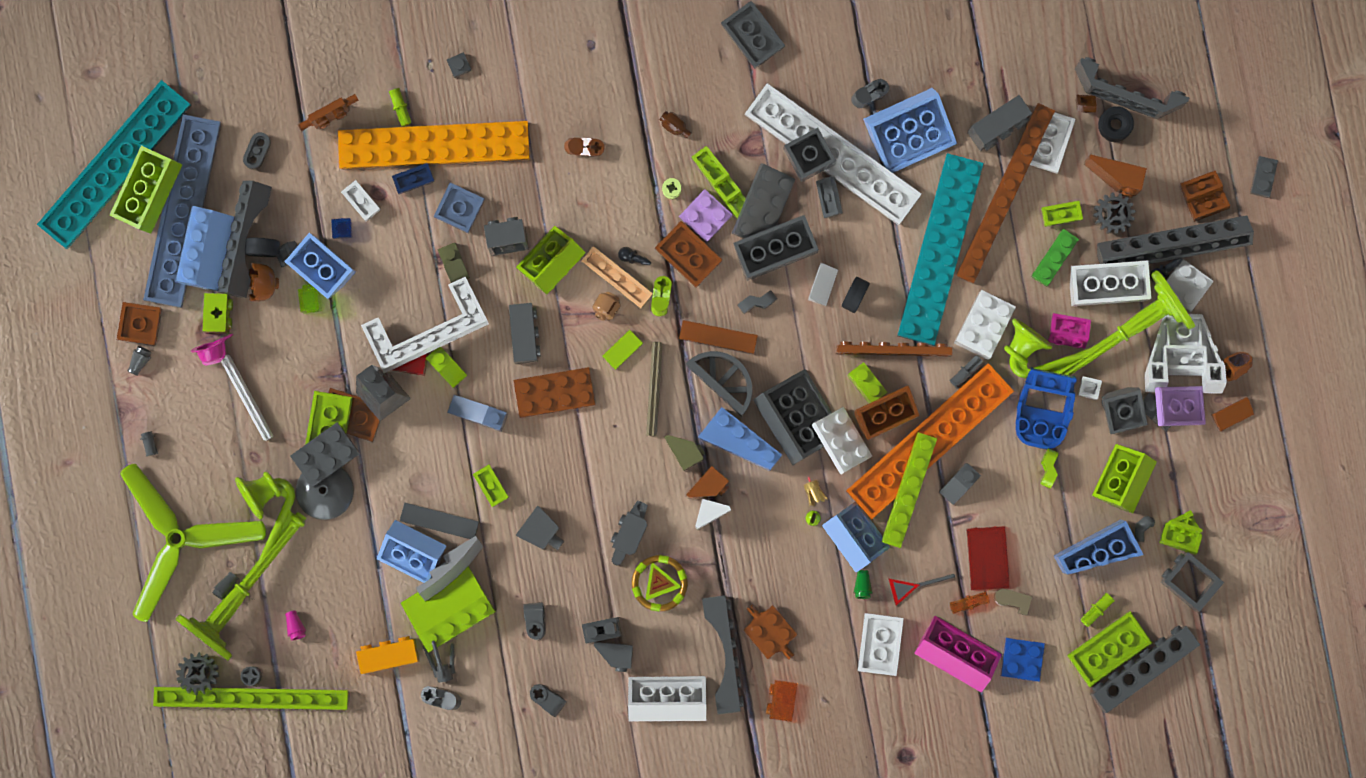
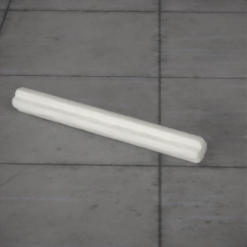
(247, 398)

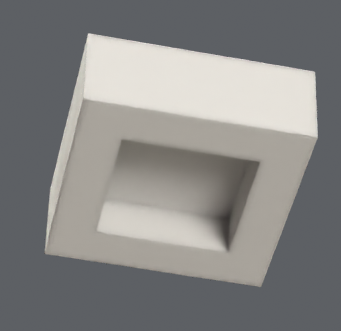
(1089, 388)

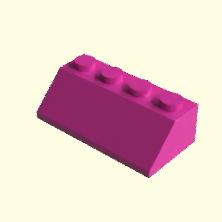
(958, 654)

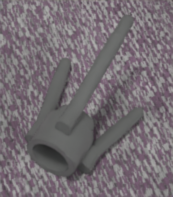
(442, 672)

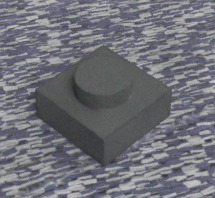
(459, 65)

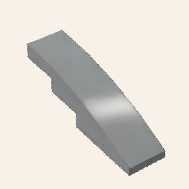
(455, 564)

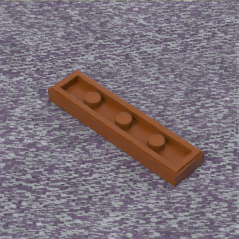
(718, 337)

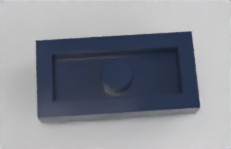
(413, 178)

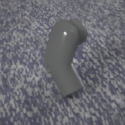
(1141, 526)

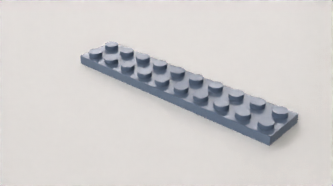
(196, 152)

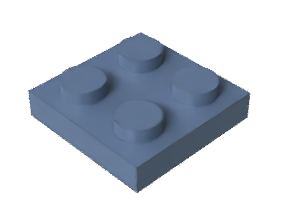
(459, 208)

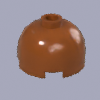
(262, 282)

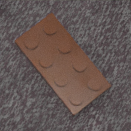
(554, 392)

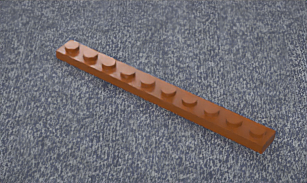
(1005, 193)

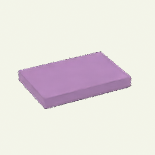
(1180, 406)

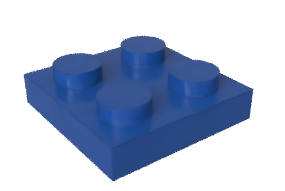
(1022, 659)

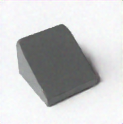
(285, 251)

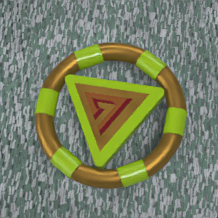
(659, 583)

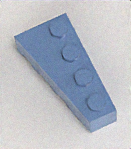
(734, 437)
(1103, 547)

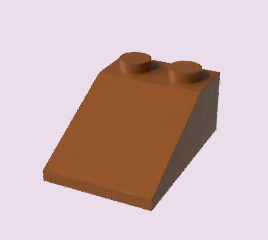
(1120, 176)

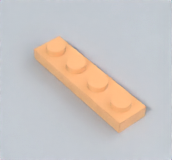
(617, 277)

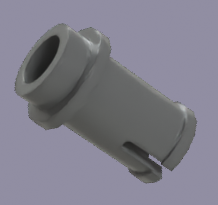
(149, 443)

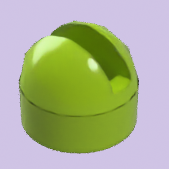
(808, 517)

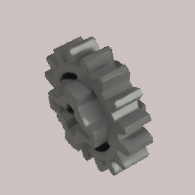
(1108, 208)
(192, 678)

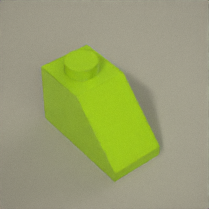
(446, 366)

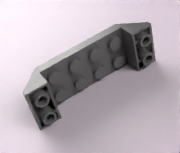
(1086, 71)

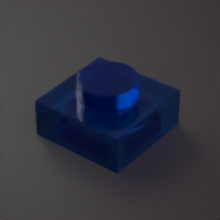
(341, 228)

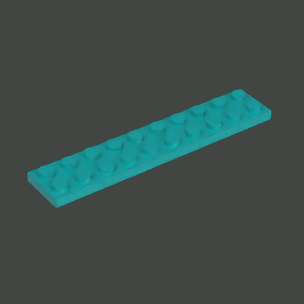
(112, 164)
(940, 249)

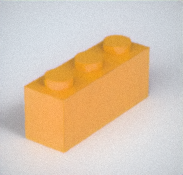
(387, 655)

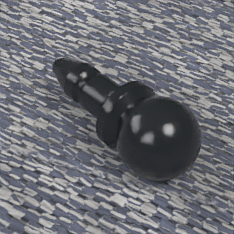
(626, 254)
(1169, 267)

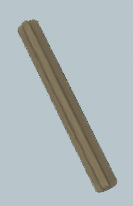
(654, 388)

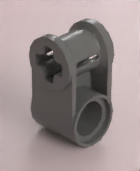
(534, 616)
(550, 701)

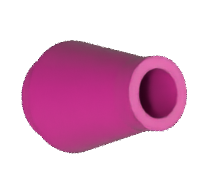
(295, 628)

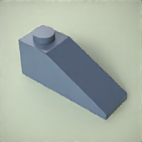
(478, 413)

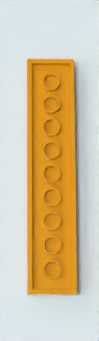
(433, 144)

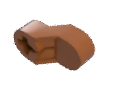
(574, 146)

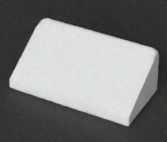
(823, 284)

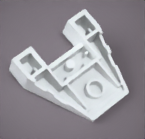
(1185, 353)

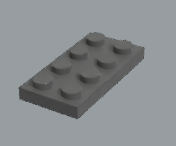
(763, 202)

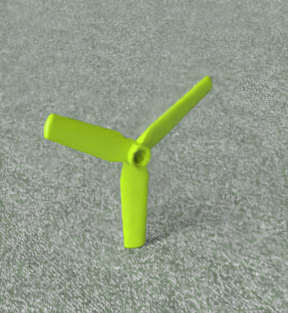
(165, 522)

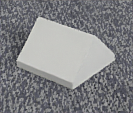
(709, 512)

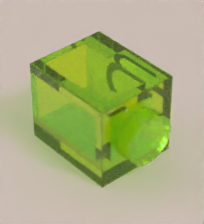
(309, 299)

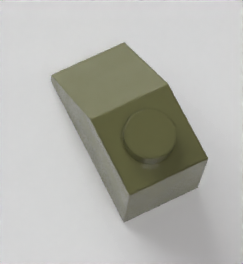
(685, 451)

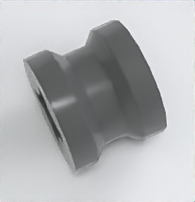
(248, 674)

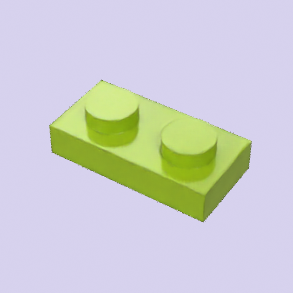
(1062, 213)
(490, 485)

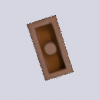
(1233, 414)

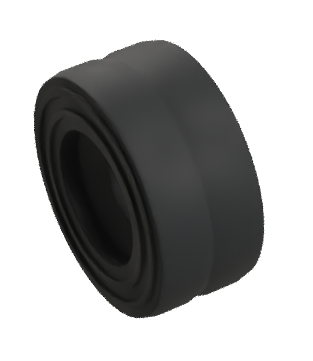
(1123, 116)
(262, 247)
(855, 294)

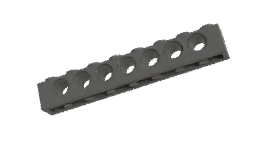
(1178, 242)

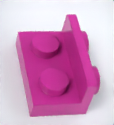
(1069, 331)

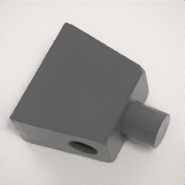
(540, 530)

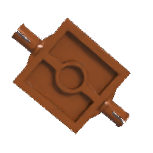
(335, 110)
(770, 632)

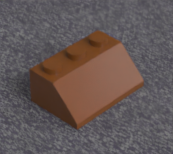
(886, 413)

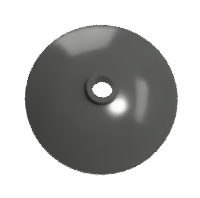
(330, 504)

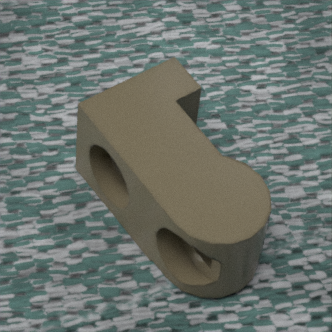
(1012, 598)

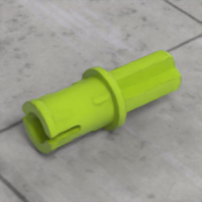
(400, 107)
(1097, 609)

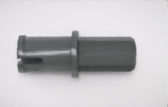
(966, 372)

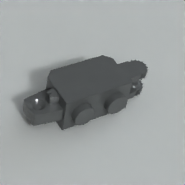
(630, 534)

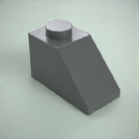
(960, 483)
(616, 655)

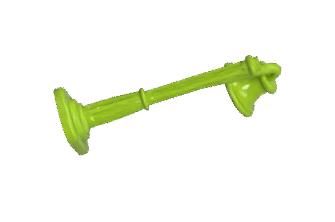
(1028, 340)
(256, 495)

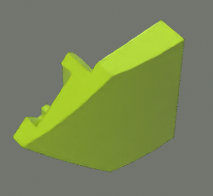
(1182, 533)

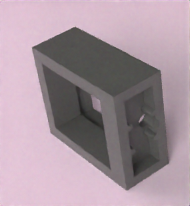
(1205, 596)

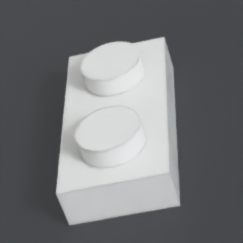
(360, 200)

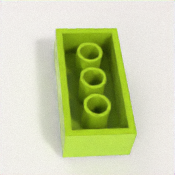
(146, 189)

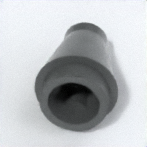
(139, 360)
(225, 586)

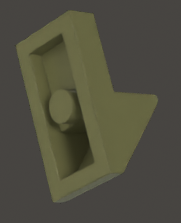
(453, 262)

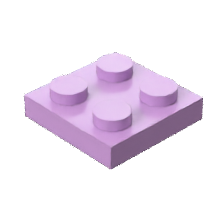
(705, 216)

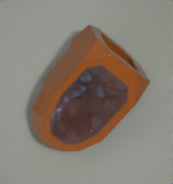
(1237, 365)

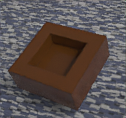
(1086, 103)

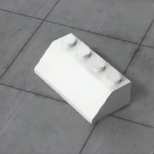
(1110, 283)
(667, 698)

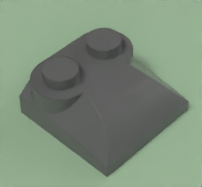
(1124, 409)

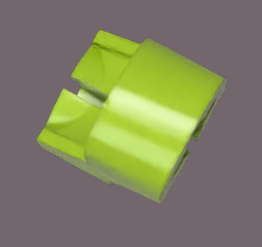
(661, 304)
(1048, 464)

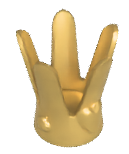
(814, 492)

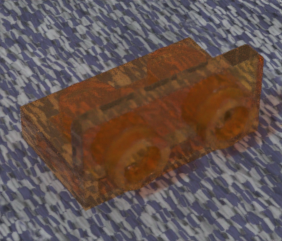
(782, 700)

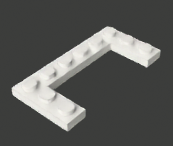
(469, 321)

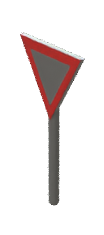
(902, 589)

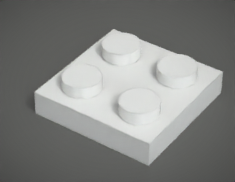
(1188, 284)

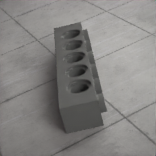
(1187, 643)

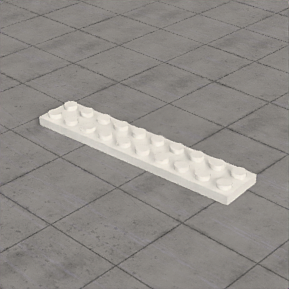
(852, 166)

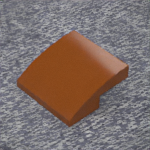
(1205, 196)

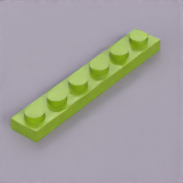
(909, 490)

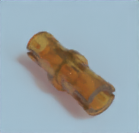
(969, 602)

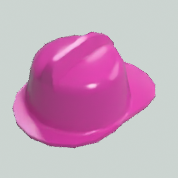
(212, 352)

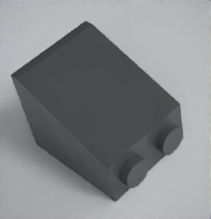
(380, 391)

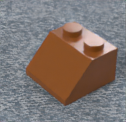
(709, 485)

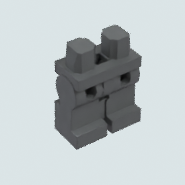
(601, 630)

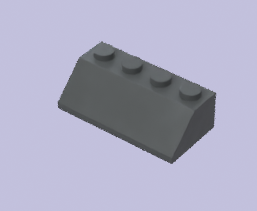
(775, 247)

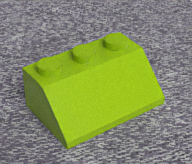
(550, 260)
(1124, 478)

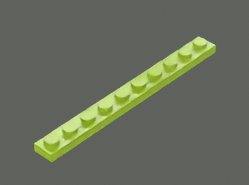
(252, 698)

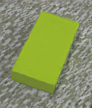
(622, 349)

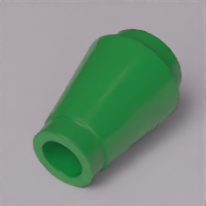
(863, 585)

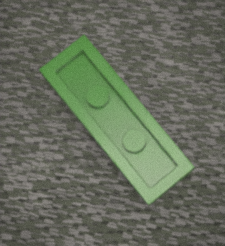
(1055, 257)

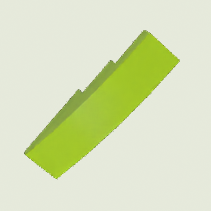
(720, 180)

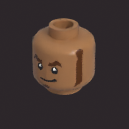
(606, 306)

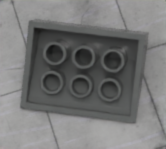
(791, 411)

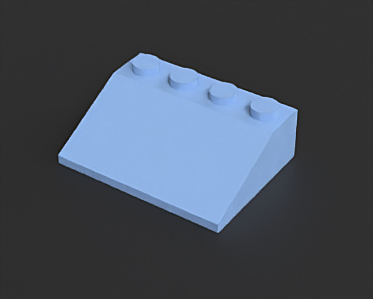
(910, 130)
(204, 248)

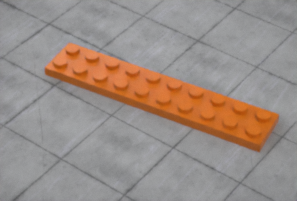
(947, 424)

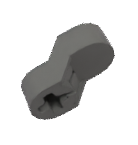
(863, 98)
(752, 301)
(449, 701)

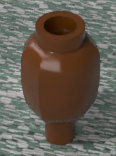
(674, 124)

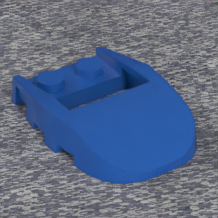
(1042, 426)

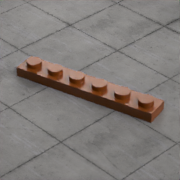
(902, 349)

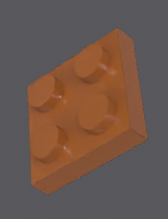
(139, 323)

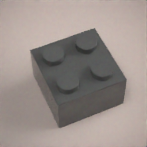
(809, 154)

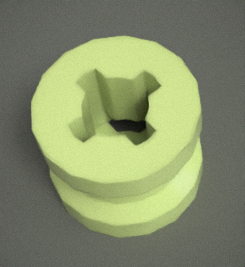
(671, 192)

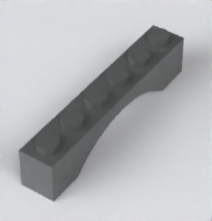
(234, 275)
(727, 695)

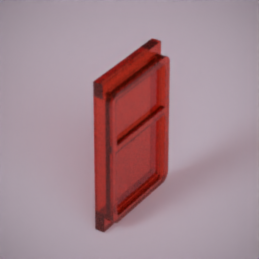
(987, 558)

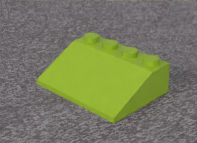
(449, 611)

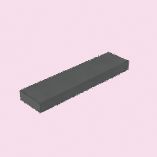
(439, 521)

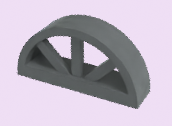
(710, 380)

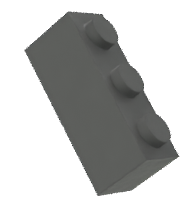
(524, 333)

